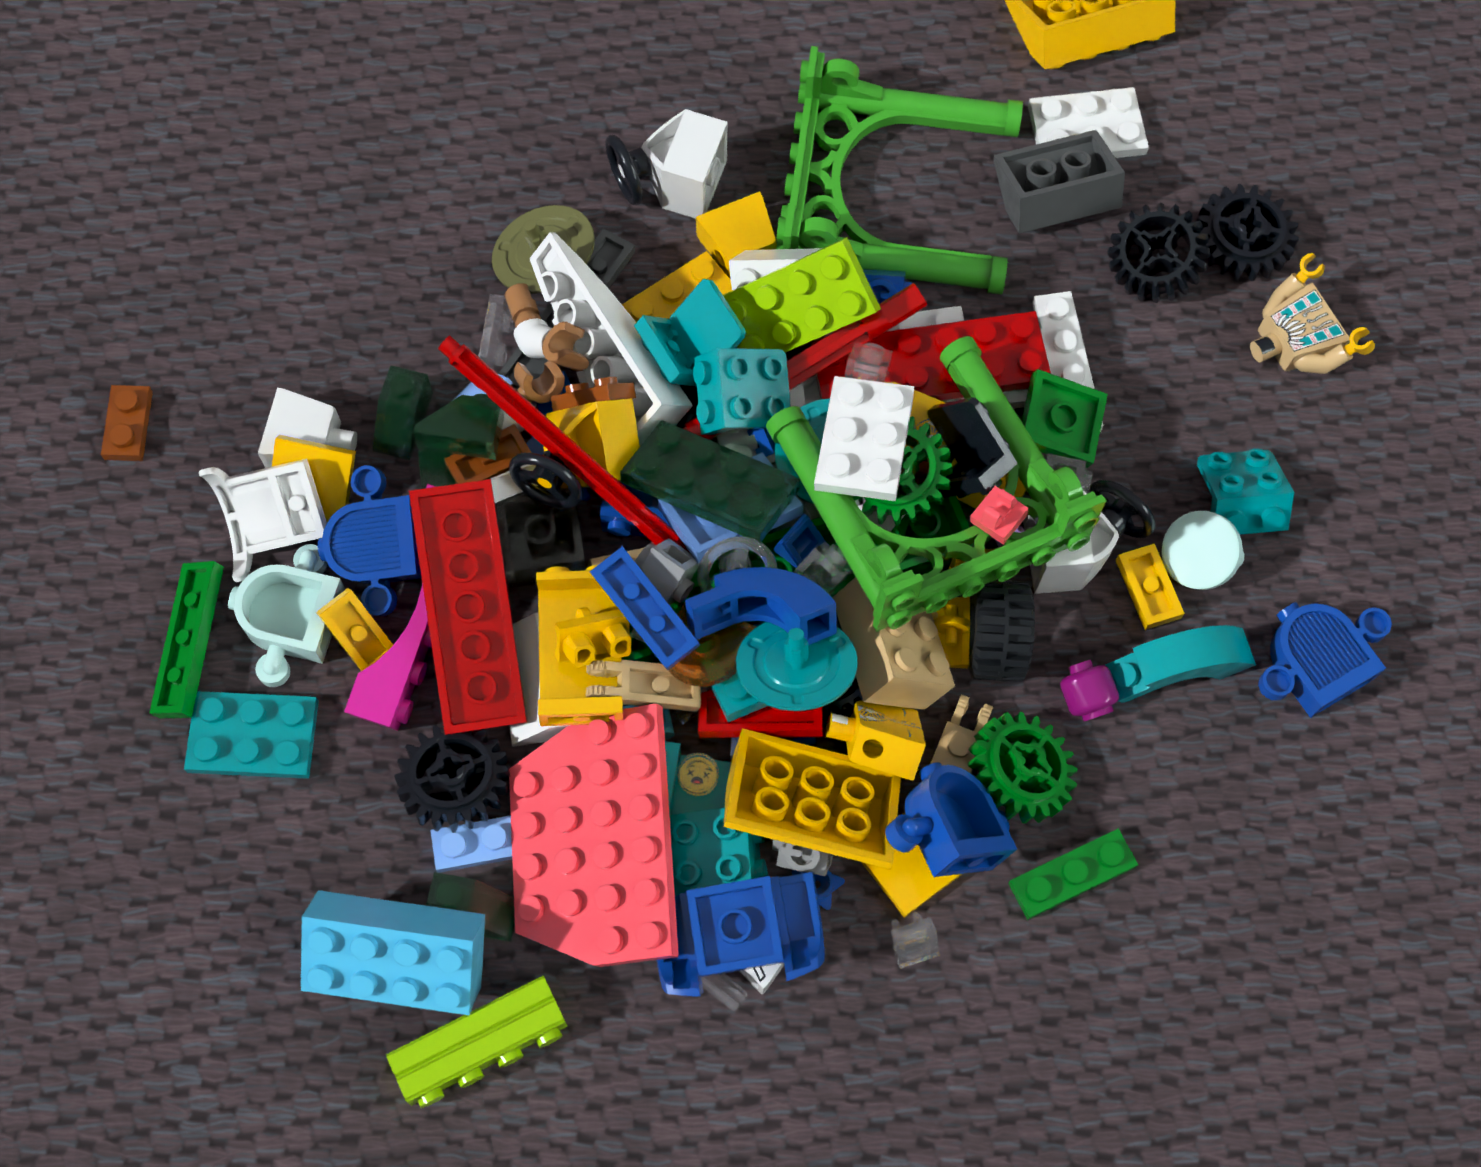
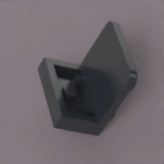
(975, 444)

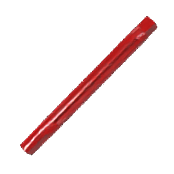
(840, 342)

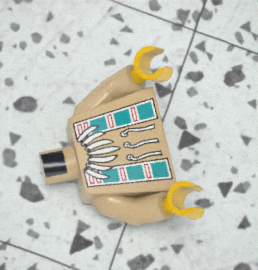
(1303, 328)

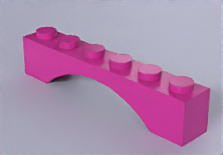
(385, 687)

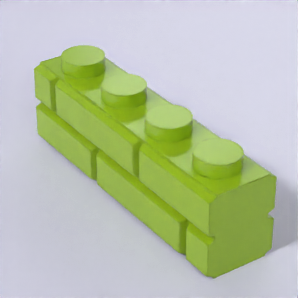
(476, 1041)

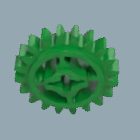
(915, 497)
(1027, 765)

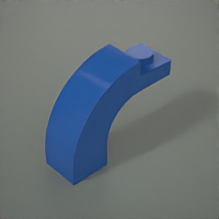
(763, 596)

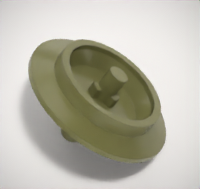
(527, 232)

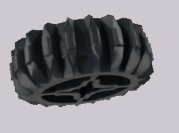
(1173, 228)

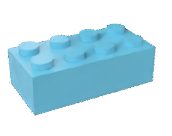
(392, 952)

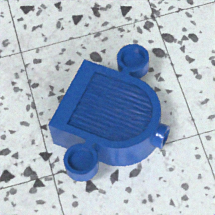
(372, 541)
(1323, 655)
(952, 823)

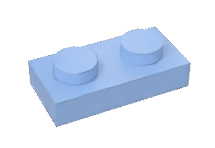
(484, 844)

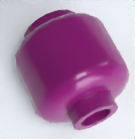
(1089, 690)

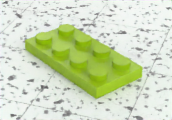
(804, 299)

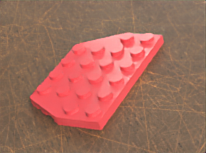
(596, 842)

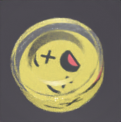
(698, 774)

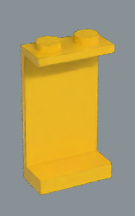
(562, 684)

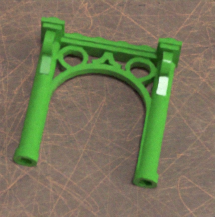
(840, 95)
(900, 595)

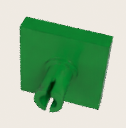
(1063, 416)

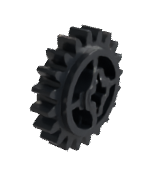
(1255, 225)
(443, 748)

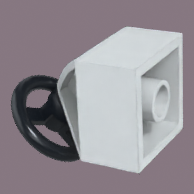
(680, 159)
(1077, 568)

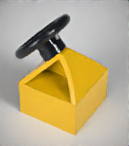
(601, 429)

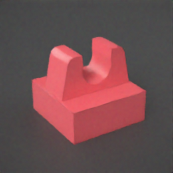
(999, 514)

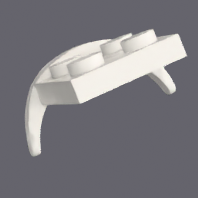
(267, 509)

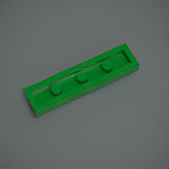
(186, 640)

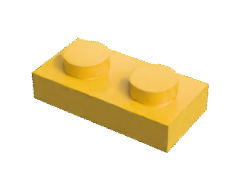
(1149, 586)
(355, 629)

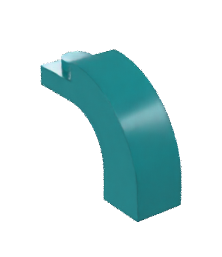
(1179, 657)

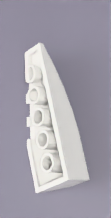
(609, 335)

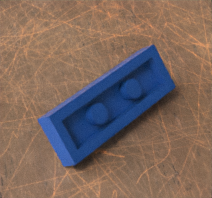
(645, 608)

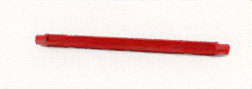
(557, 442)

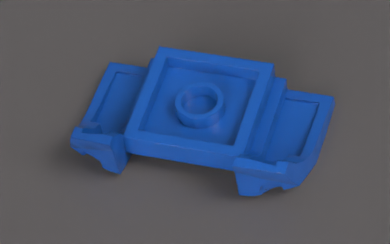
(743, 929)

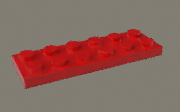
(1009, 348)
(468, 606)

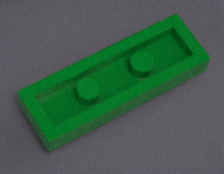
(1073, 874)

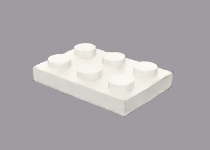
(1110, 112)
(864, 438)

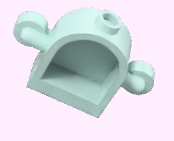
(280, 609)

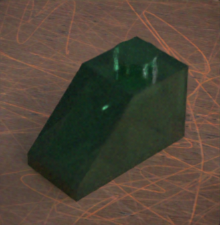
(400, 407)
(463, 427)
(477, 897)

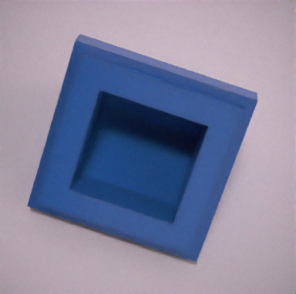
(799, 541)

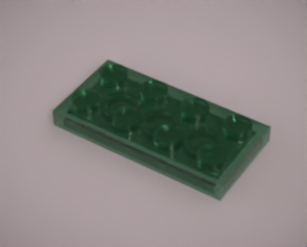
(710, 481)

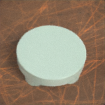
(1202, 550)

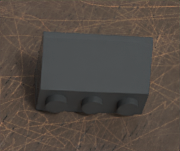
(1059, 181)

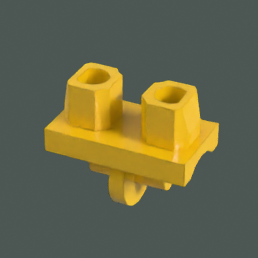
(954, 631)
(592, 635)

